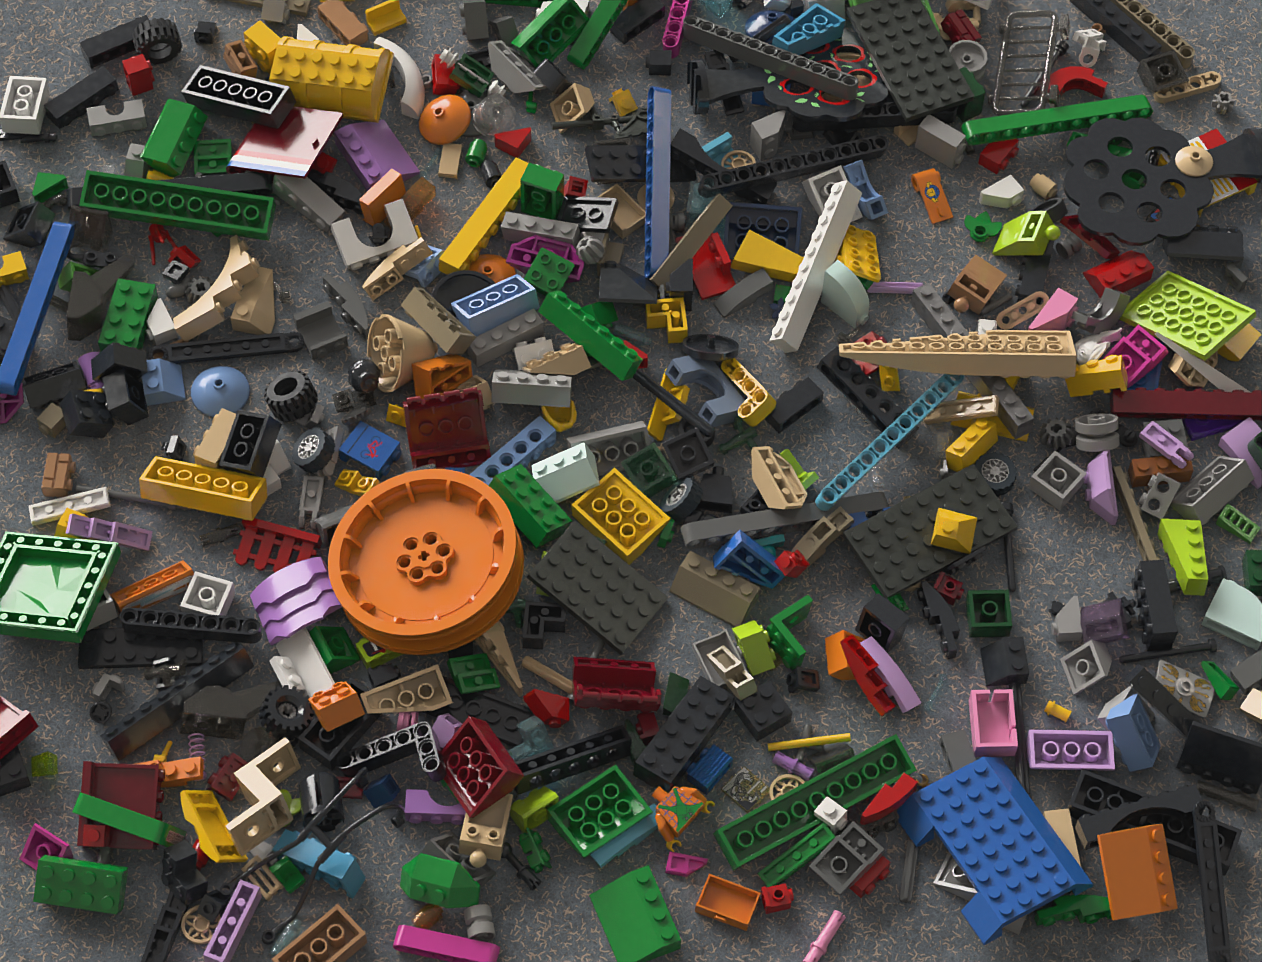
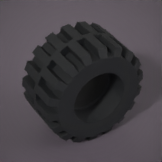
(157, 40)
(290, 396)

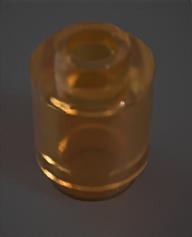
(427, 916)

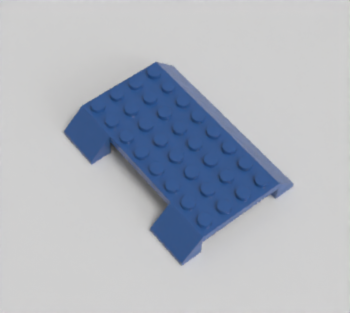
(996, 841)

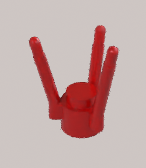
(158, 234)

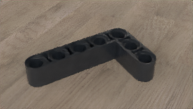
(414, 739)

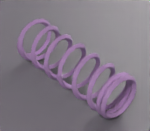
(197, 740)

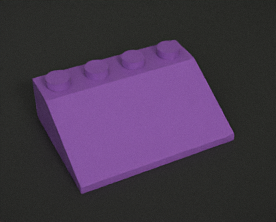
(373, 152)

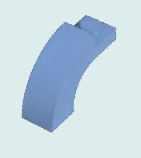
(870, 203)

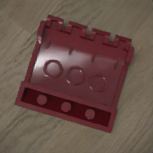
(447, 429)
(615, 684)

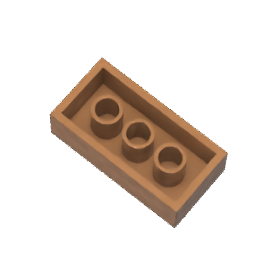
(329, 939)

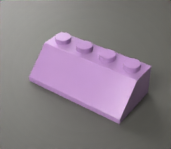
(1070, 750)

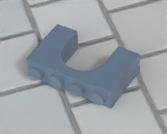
(706, 372)

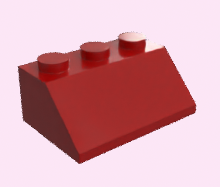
(1120, 273)

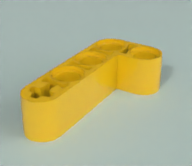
(759, 403)

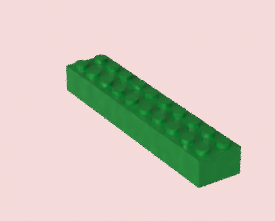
(179, 205)
(794, 811)

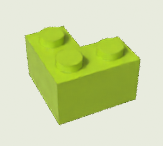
(753, 644)

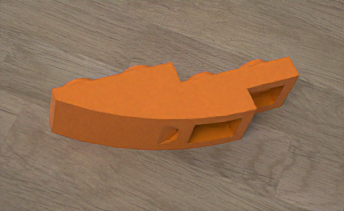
(180, 771)

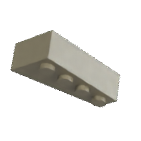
(438, 322)

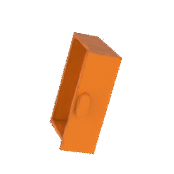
(386, 190)
(727, 902)

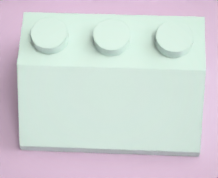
(567, 473)

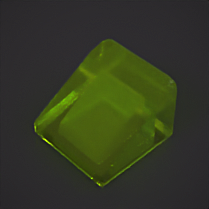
(44, 764)

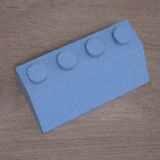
(496, 304)

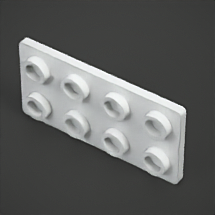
(301, 664)

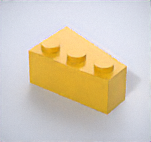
(1098, 375)

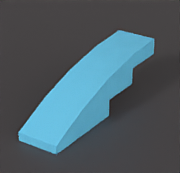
(626, 840)

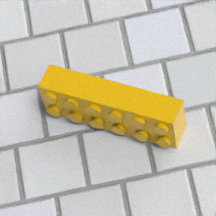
(203, 488)

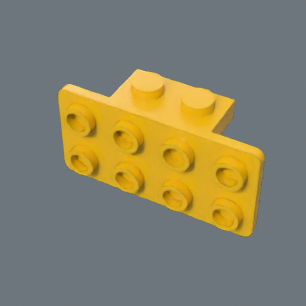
(860, 253)

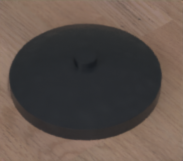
(459, 285)

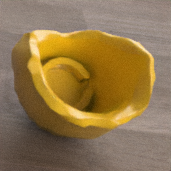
(560, 417)

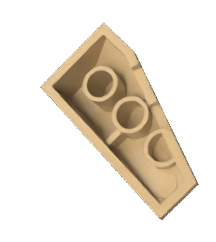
(256, 309)
(498, 651)
(412, 693)

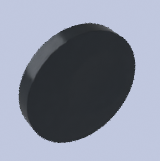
(710, 347)

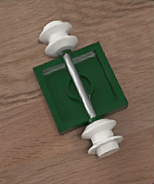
(471, 74)

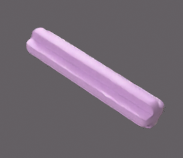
(893, 287)

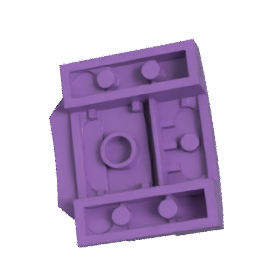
(294, 598)

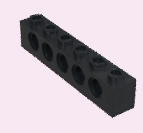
(856, 394)
(573, 758)

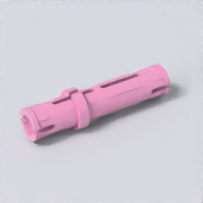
(819, 947)

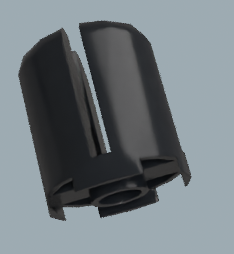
(311, 802)

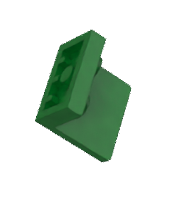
(548, 272)

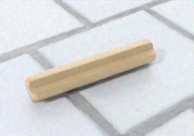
(547, 674)

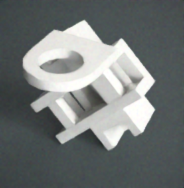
(1092, 44)

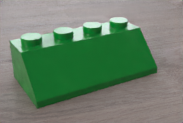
(551, 32)
(173, 137)

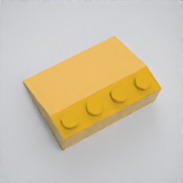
(620, 516)

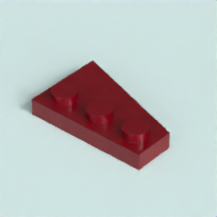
(1098, 243)

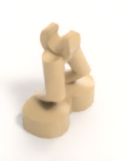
(955, 5)

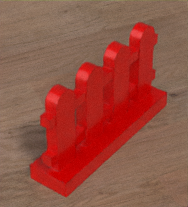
(271, 533)

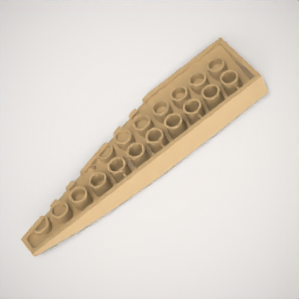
(989, 354)

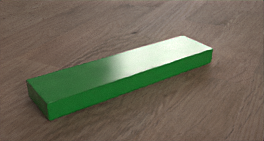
(797, 856)

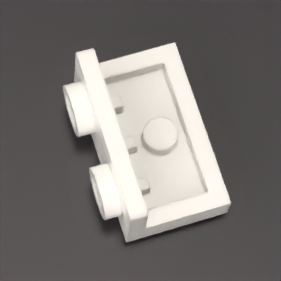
(526, 352)

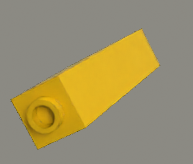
(759, 253)

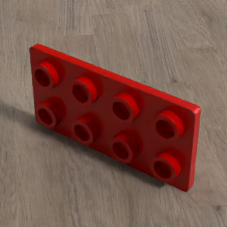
(711, 268)

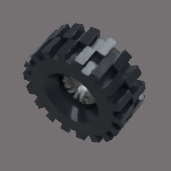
(292, 703)

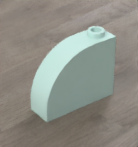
(845, 294)
(1235, 614)

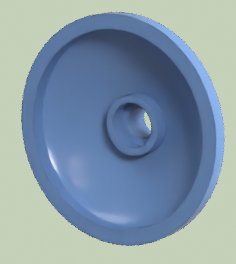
(230, 395)

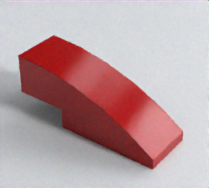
(889, 799)

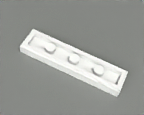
(80, 502)

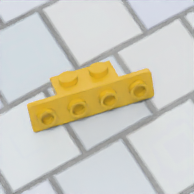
(662, 414)

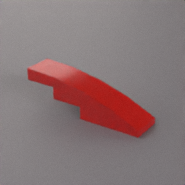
(863, 669)

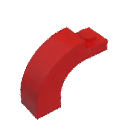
(1078, 78)

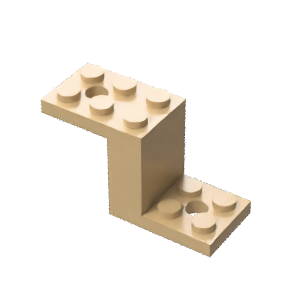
(268, 807)

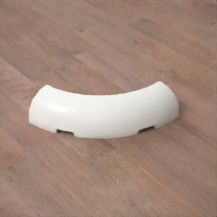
(414, 95)

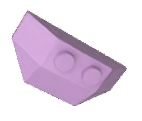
(1100, 487)

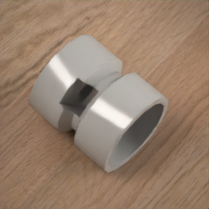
(479, 922)

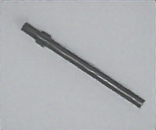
(131, 497)

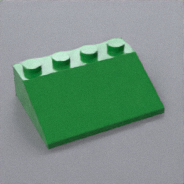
(598, 812)
(636, 917)

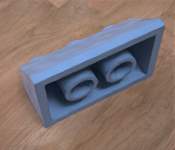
(1133, 733)

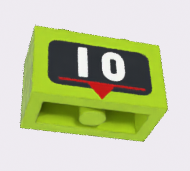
(373, 655)

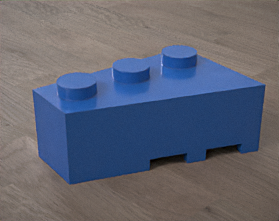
(748, 559)

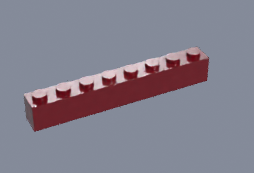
(1186, 404)

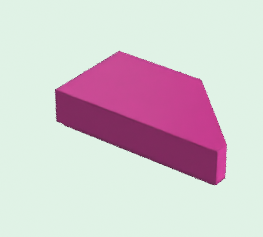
(684, 864)

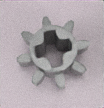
(1223, 102)

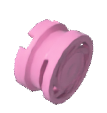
(407, 719)

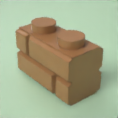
(239, 59)
(57, 475)

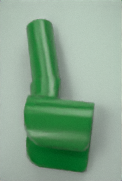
(531, 106)

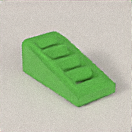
(1228, 525)

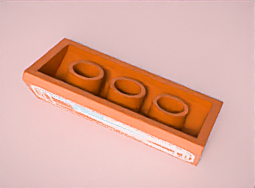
(154, 588)

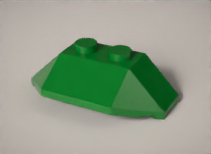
(439, 882)

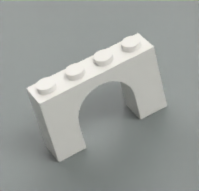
(356, 253)

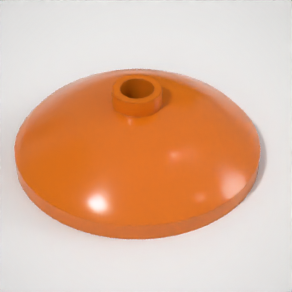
(444, 119)
(495, 264)

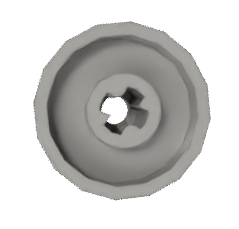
(971, 55)
(1097, 432)

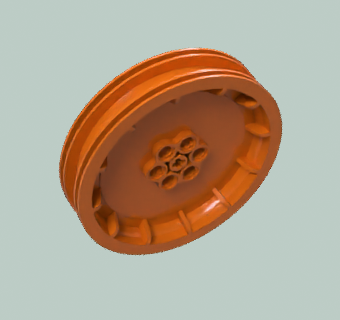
(439, 609)

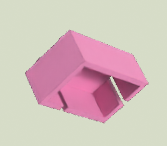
(993, 723)

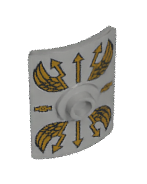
(1186, 687)

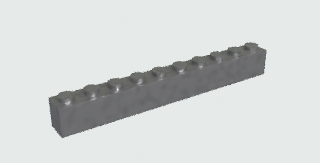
(943, 322)

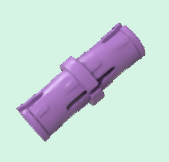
(793, 766)

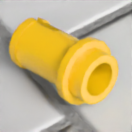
(1057, 711)

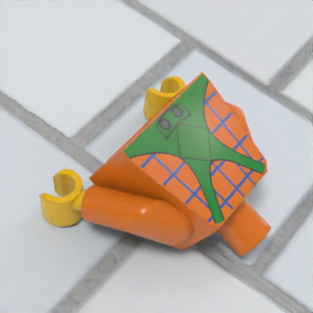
(677, 811)

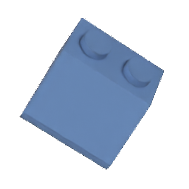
(163, 382)

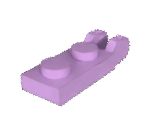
(1166, 444)

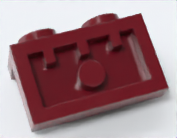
(224, 780)

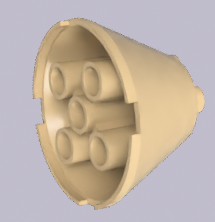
(394, 347)

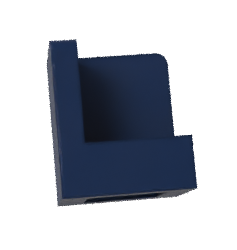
(382, 790)

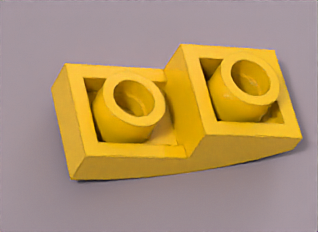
(355, 483)

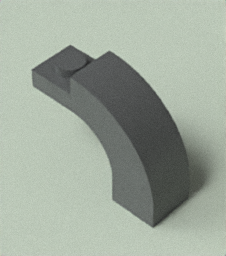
(1105, 314)

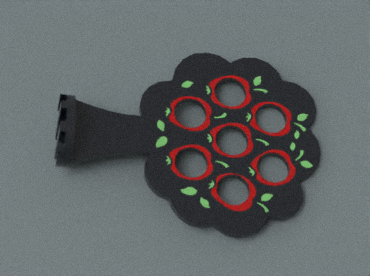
(715, 85)

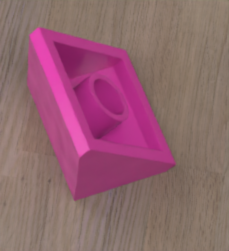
(43, 843)

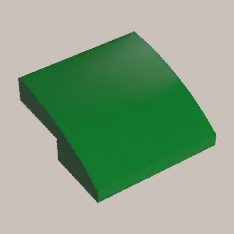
(212, 156)
(473, 673)

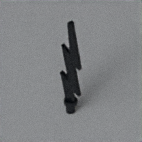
(27, 138)

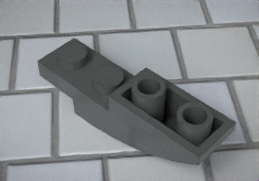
(350, 303)

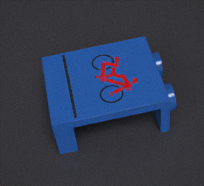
(371, 449)

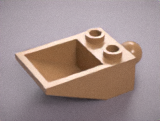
(975, 285)

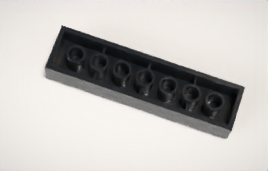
(1098, 793)

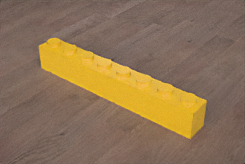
(484, 221)

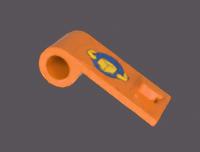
(932, 194)

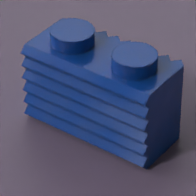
(709, 769)

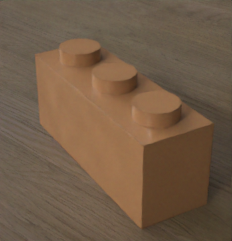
(343, 22)

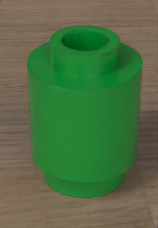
(476, 153)

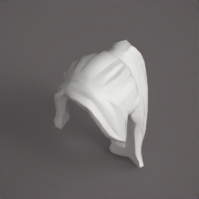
(1095, 345)

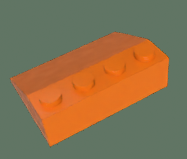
(1137, 871)

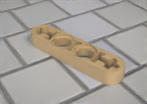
(1188, 89)

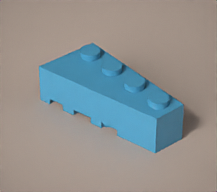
(810, 30)
(338, 870)

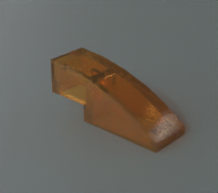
(417, 198)

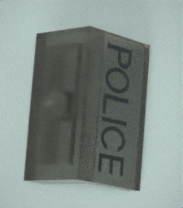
(830, 757)

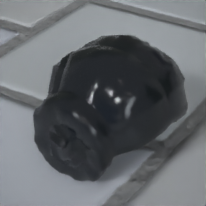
(364, 375)

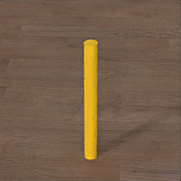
(809, 742)

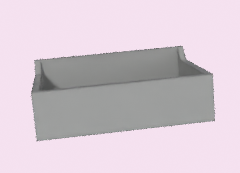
(710, 644)

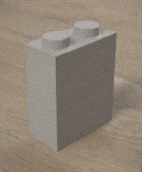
(940, 141)

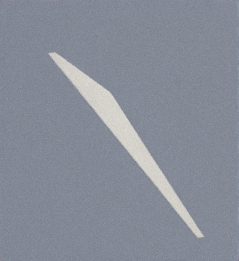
(1214, 376)

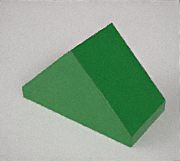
(48, 186)

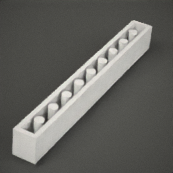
(818, 258)

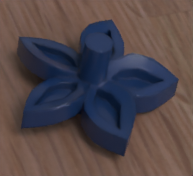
(778, 308)

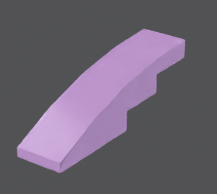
(103, 530)
(892, 675)

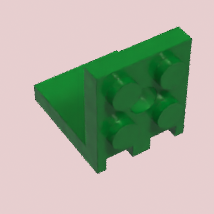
(782, 639)

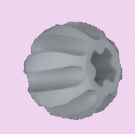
(590, 249)

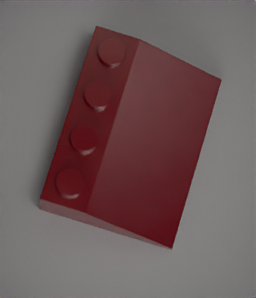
(478, 767)

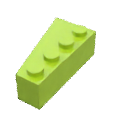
(1186, 551)

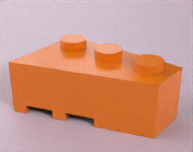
(440, 374)

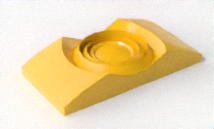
(209, 822)

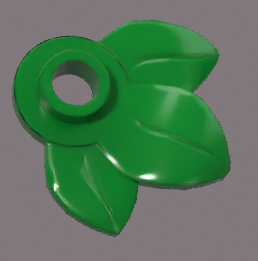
(982, 225)

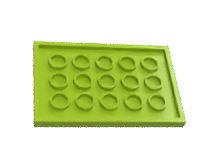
(1187, 314)

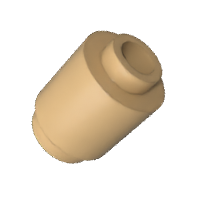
(1043, 186)

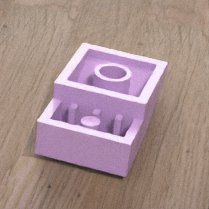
(1235, 446)

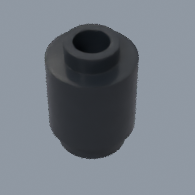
(490, 173)

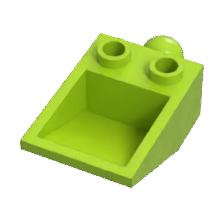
(1026, 235)

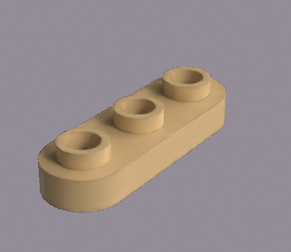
(1014, 314)

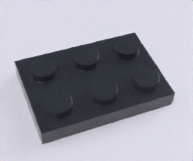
(590, 213)

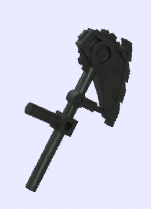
(635, 125)

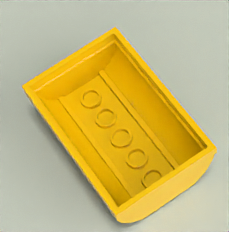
(334, 76)

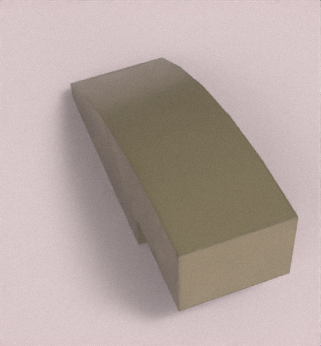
(732, 672)

